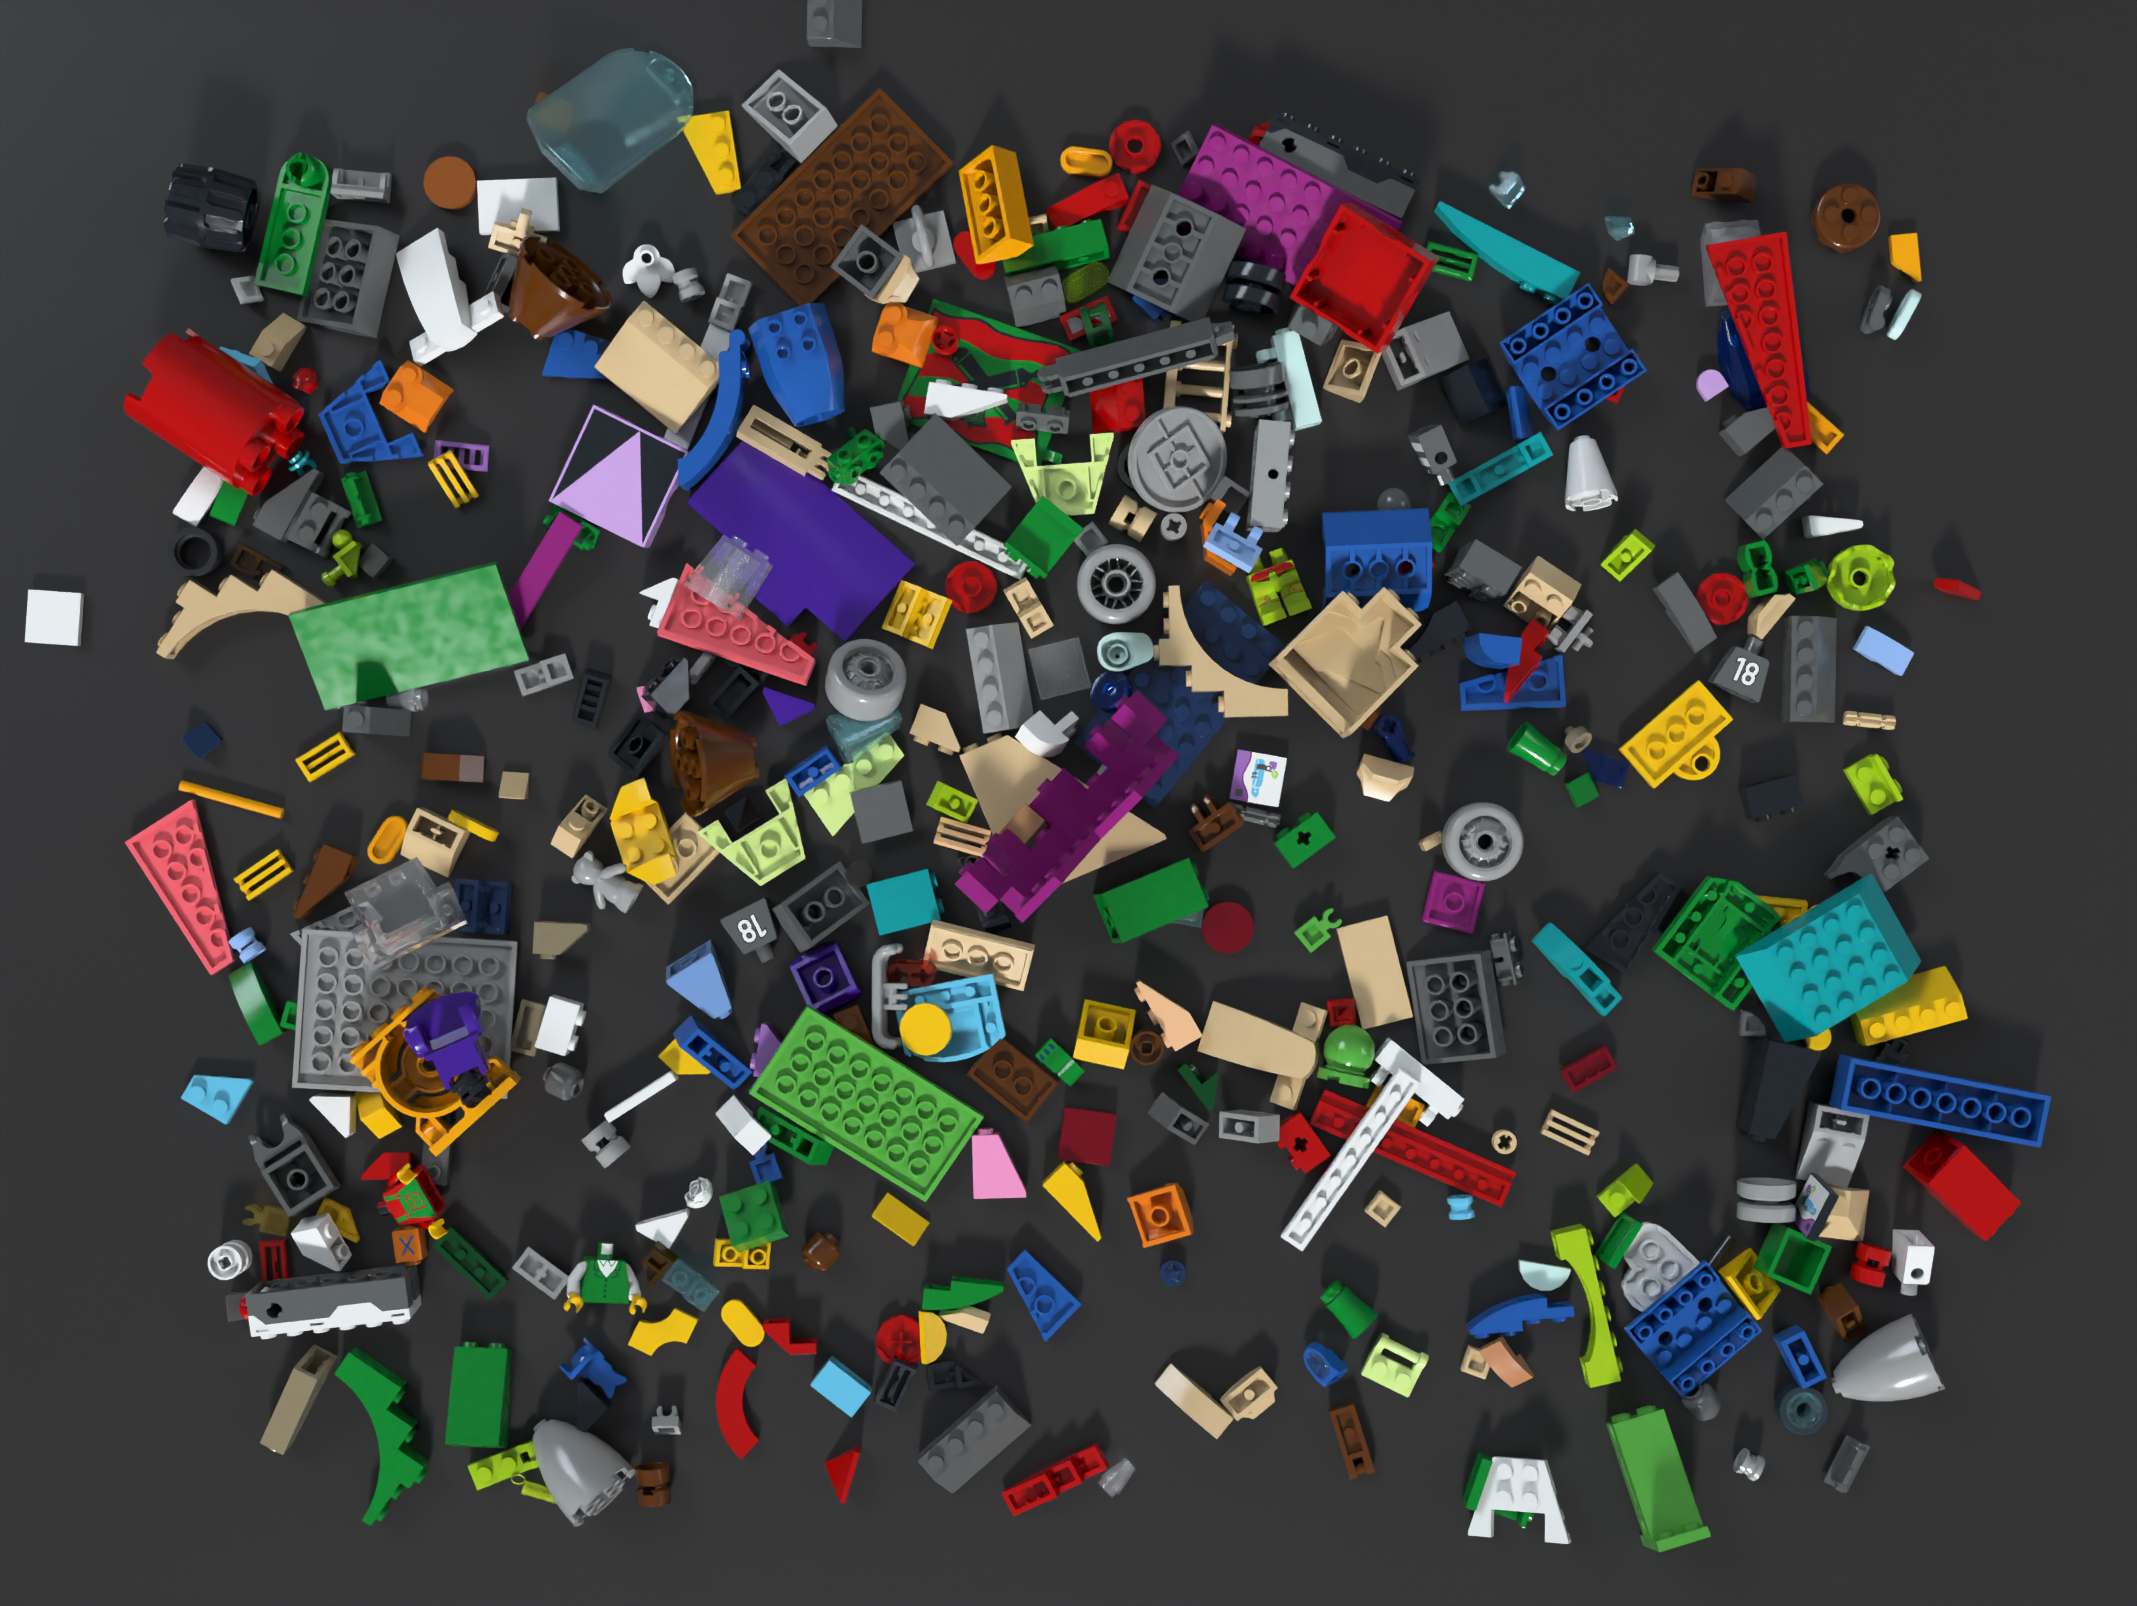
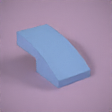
(1883, 650)

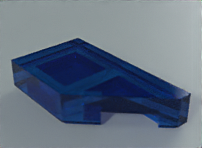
(1606, 769)

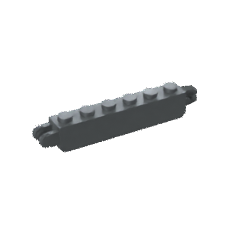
(1136, 357)

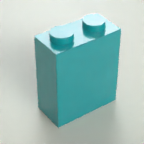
(905, 901)

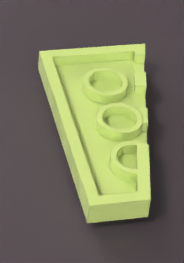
(832, 796)

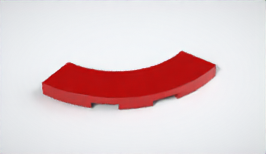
(730, 1403)

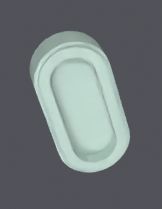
(1903, 314)

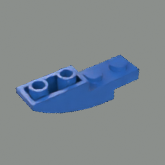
(1508, 1315)

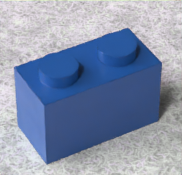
(1799, 1356)

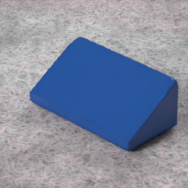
(1519, 413)
(812, 770)

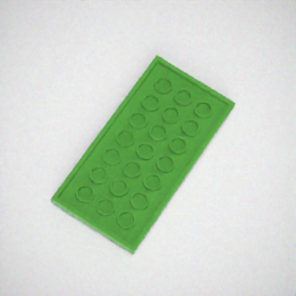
(866, 1103)

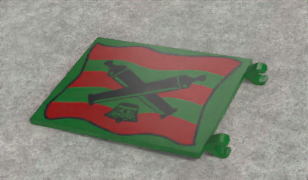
(989, 357)

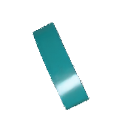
(1500, 469)

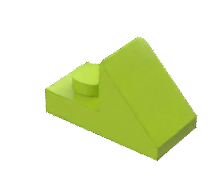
(1627, 554)
(952, 802)
(1626, 1189)

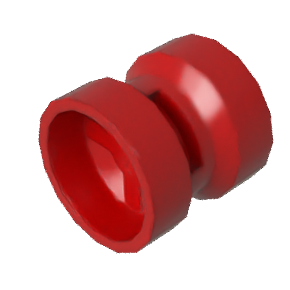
(944, 336)

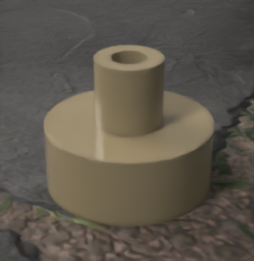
(1577, 738)

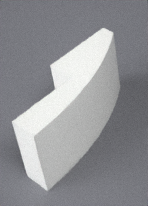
(198, 497)

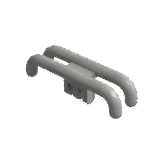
(885, 997)

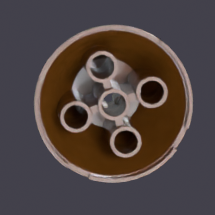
(553, 289)
(709, 761)

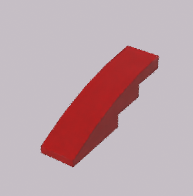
(1055, 1479)

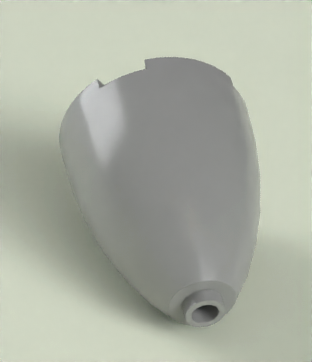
(1889, 1365)
(578, 1469)

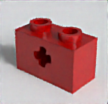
(1313, 1150)

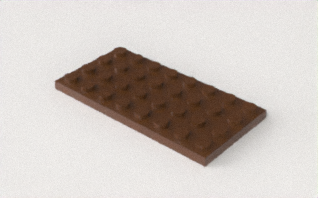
(858, 176)

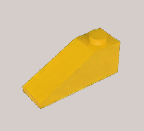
(1070, 1191)

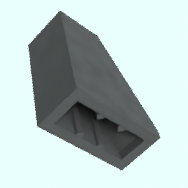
(377, 720)

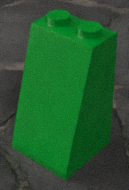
(1151, 900)
(480, 1396)

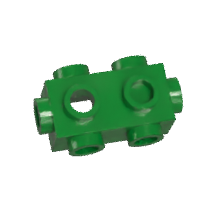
(855, 456)

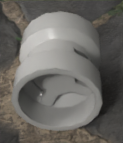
(688, 285)

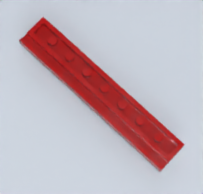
(1419, 1150)

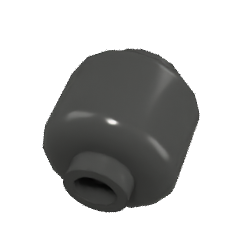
(563, 1081)
(1702, 1402)

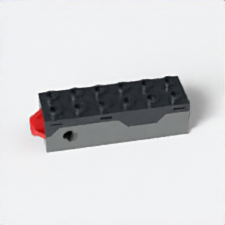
(1337, 163)

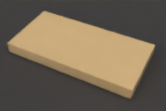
(978, 953)
(1374, 972)

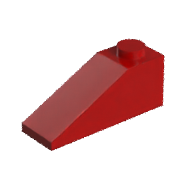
(1089, 202)

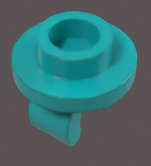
(298, 460)

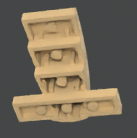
(1267, 1046)

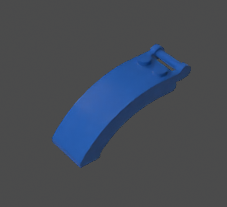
(726, 416)

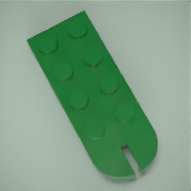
(295, 225)

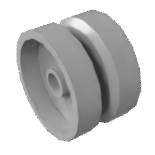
(1766, 1200)

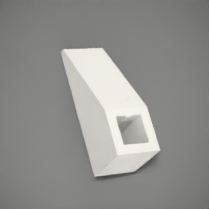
(958, 402)

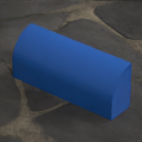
(1492, 650)

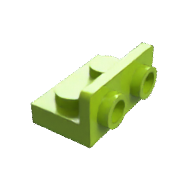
(1873, 783)

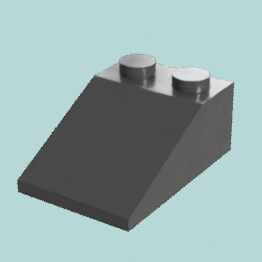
(819, 907)

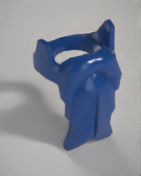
(591, 1363)

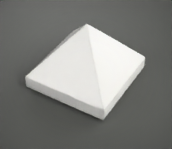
(246, 290)

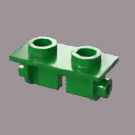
(361, 499)
(587, 536)

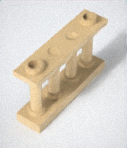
(1174, 388)

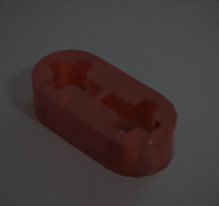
(912, 972)

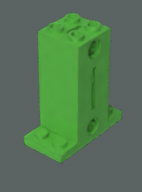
(1656, 1479)

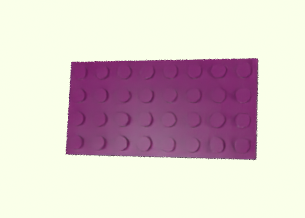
(1269, 197)

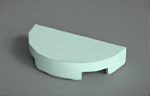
(1543, 1276)

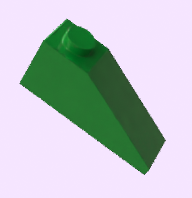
(1806, 576)
(794, 1138)

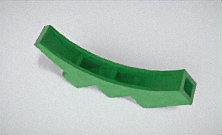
(379, 1391)

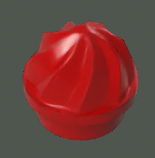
(305, 380)

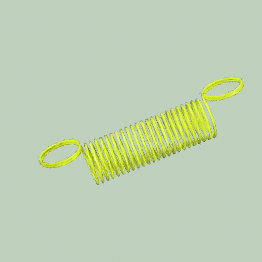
(531, 1483)

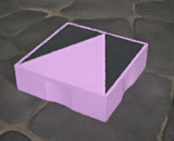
(619, 477)

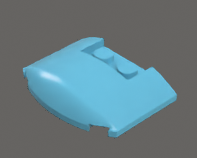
(973, 1012)

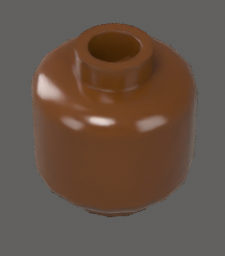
(820, 1251)

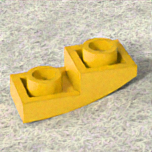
(753, 1258)

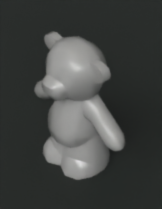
(606, 882)

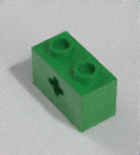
(1318, 837)

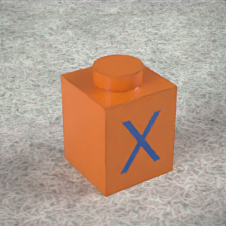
(409, 1245)

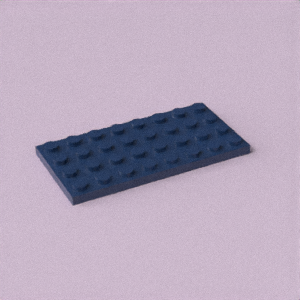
(1193, 717)

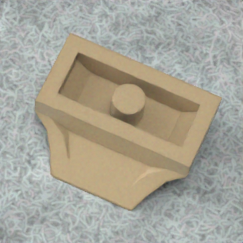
(899, 284)
(1767, 614)
(1383, 777)
(1250, 1395)

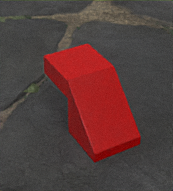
(781, 1331)

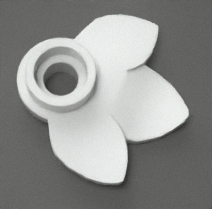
(648, 274)

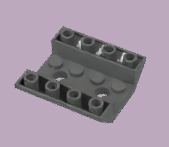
(1193, 262)

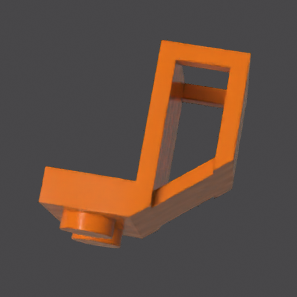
(1209, 517)

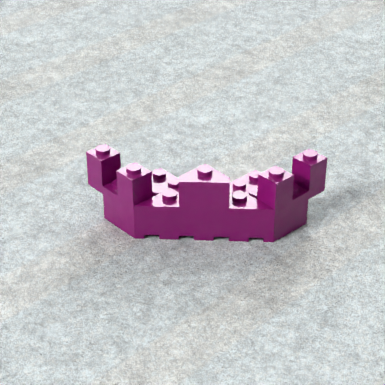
(1074, 814)

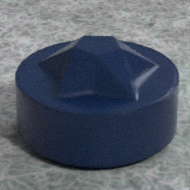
(1172, 1272)

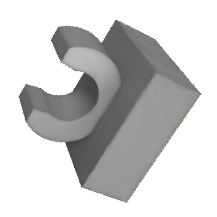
(666, 1424)

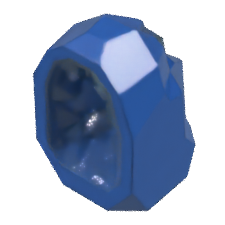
(1323, 1364)

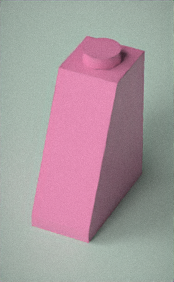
(993, 1167)

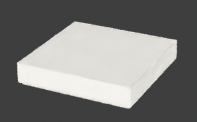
(54, 617)

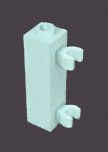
(1303, 406)

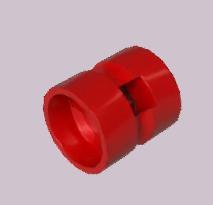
(1868, 1273)

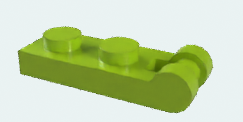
(503, 1465)

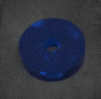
(1104, 684)

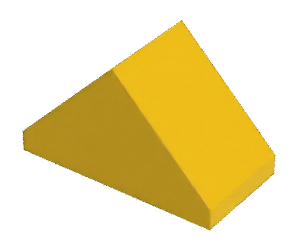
(377, 1113)

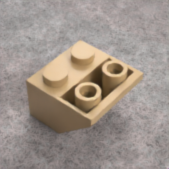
(1542, 594)
(434, 841)

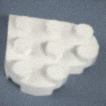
(1655, 1265)

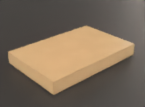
(692, 857)

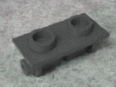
(1031, 418)
(1506, 948)
(1846, 1464)

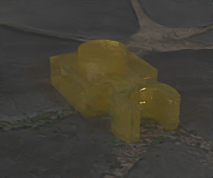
(271, 1220)

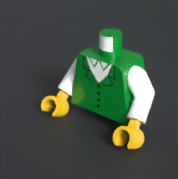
(603, 1281)

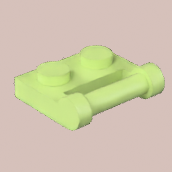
(1390, 1372)

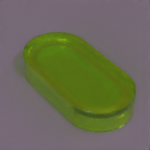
(1085, 282)

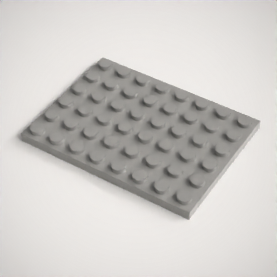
(346, 1002)

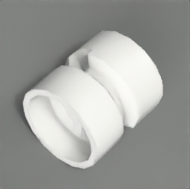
(230, 1259)

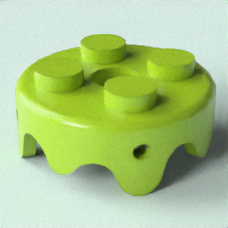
(1878, 577)

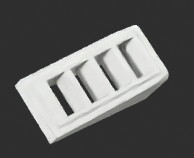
(1818, 526)

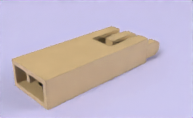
(776, 440)

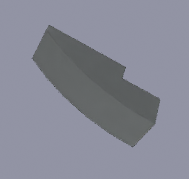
(1685, 612)

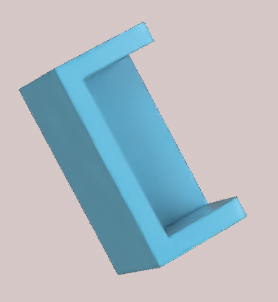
(841, 1386)

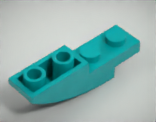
(1577, 967)

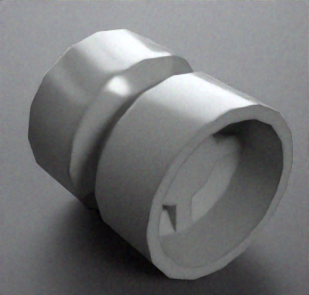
(612, 1150)

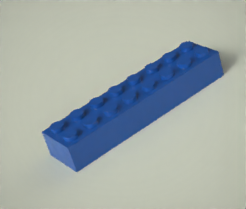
(1940, 1100)

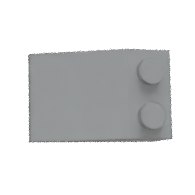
(790, 115)

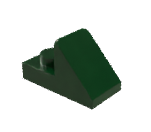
(1204, 1089)

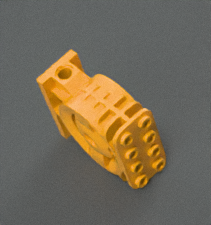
(380, 1061)

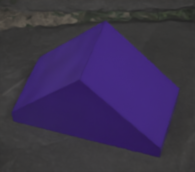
(786, 707)

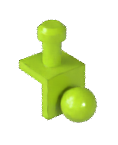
(346, 558)

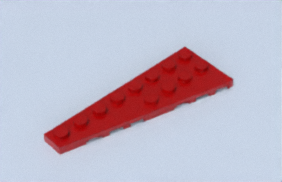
(1762, 304)

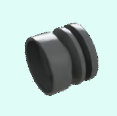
(1259, 389)

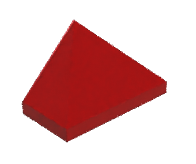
(842, 1470)

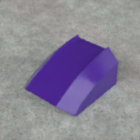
(825, 978)

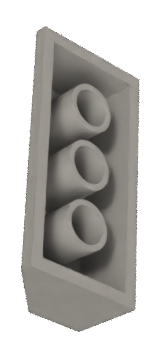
(1000, 676)

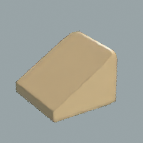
(514, 785)

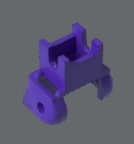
(449, 1034)

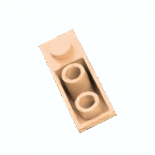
(1174, 1020)

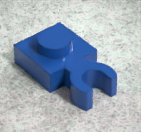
(766, 1166)

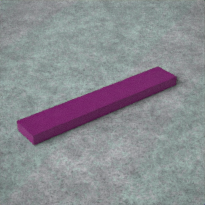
(543, 565)

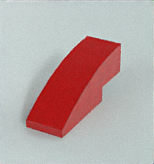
(1532, 639)

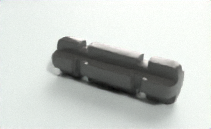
(1259, 816)

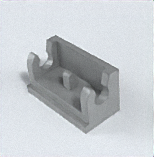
(361, 185)
(541, 1273)

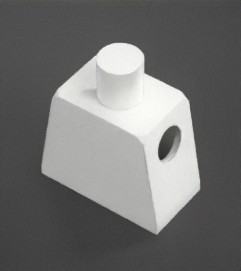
(1911, 1259)

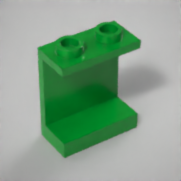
(1042, 538)
(1475, 1487)

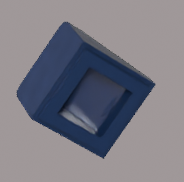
(201, 740)

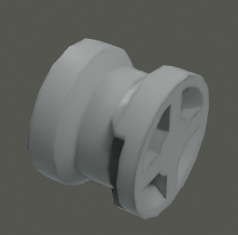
(1175, 530)
(1749, 1464)

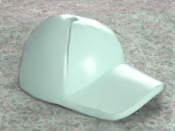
(1131, 647)

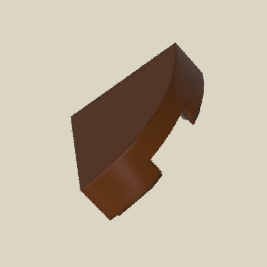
(1612, 286)

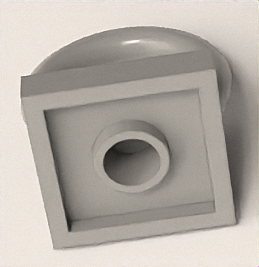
(925, 240)

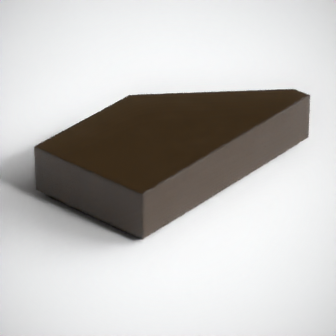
(253, 562)
(657, 1262)

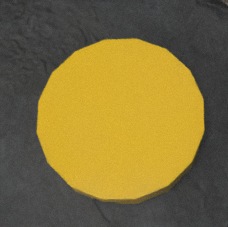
(926, 1029)

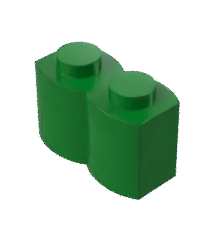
(1756, 564)

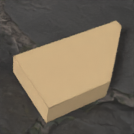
(967, 1317)

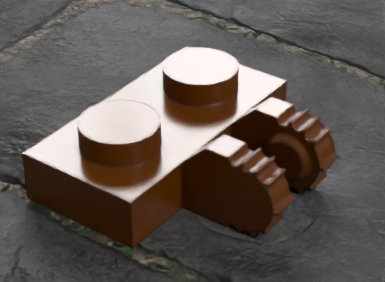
(1216, 826)

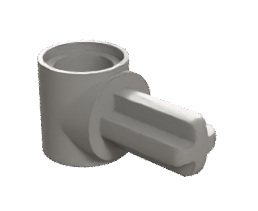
(1644, 270)

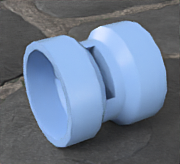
(242, 941)

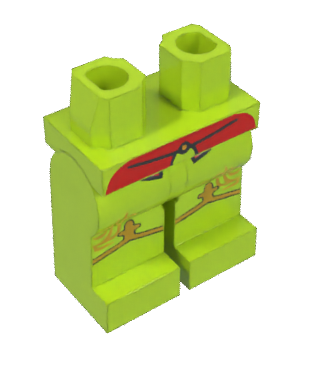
(1280, 579)

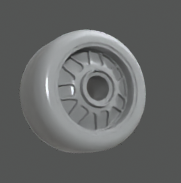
(1121, 563)
(865, 680)
(1462, 835)

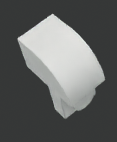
(1044, 737)

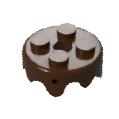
(1828, 221)

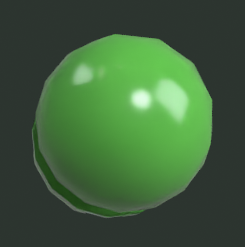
(1348, 1054)

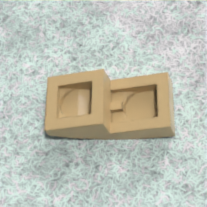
(1028, 607)

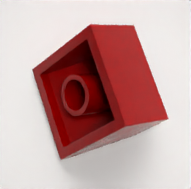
(1118, 408)

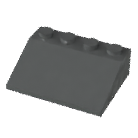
(350, 278)
(946, 479)
(1456, 1007)

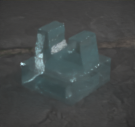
(1509, 189)

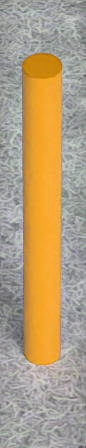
(231, 799)

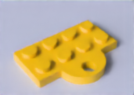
(1679, 737)

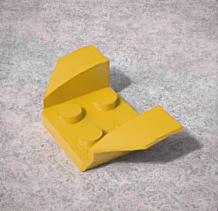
(643, 834)

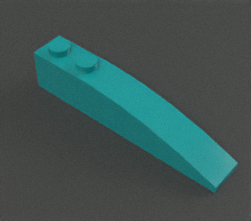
(1511, 257)

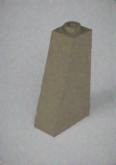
(297, 1399)

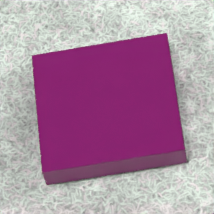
(1453, 902)

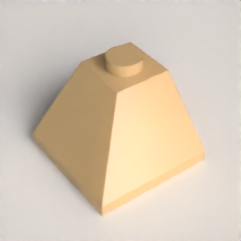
(1848, 1215)

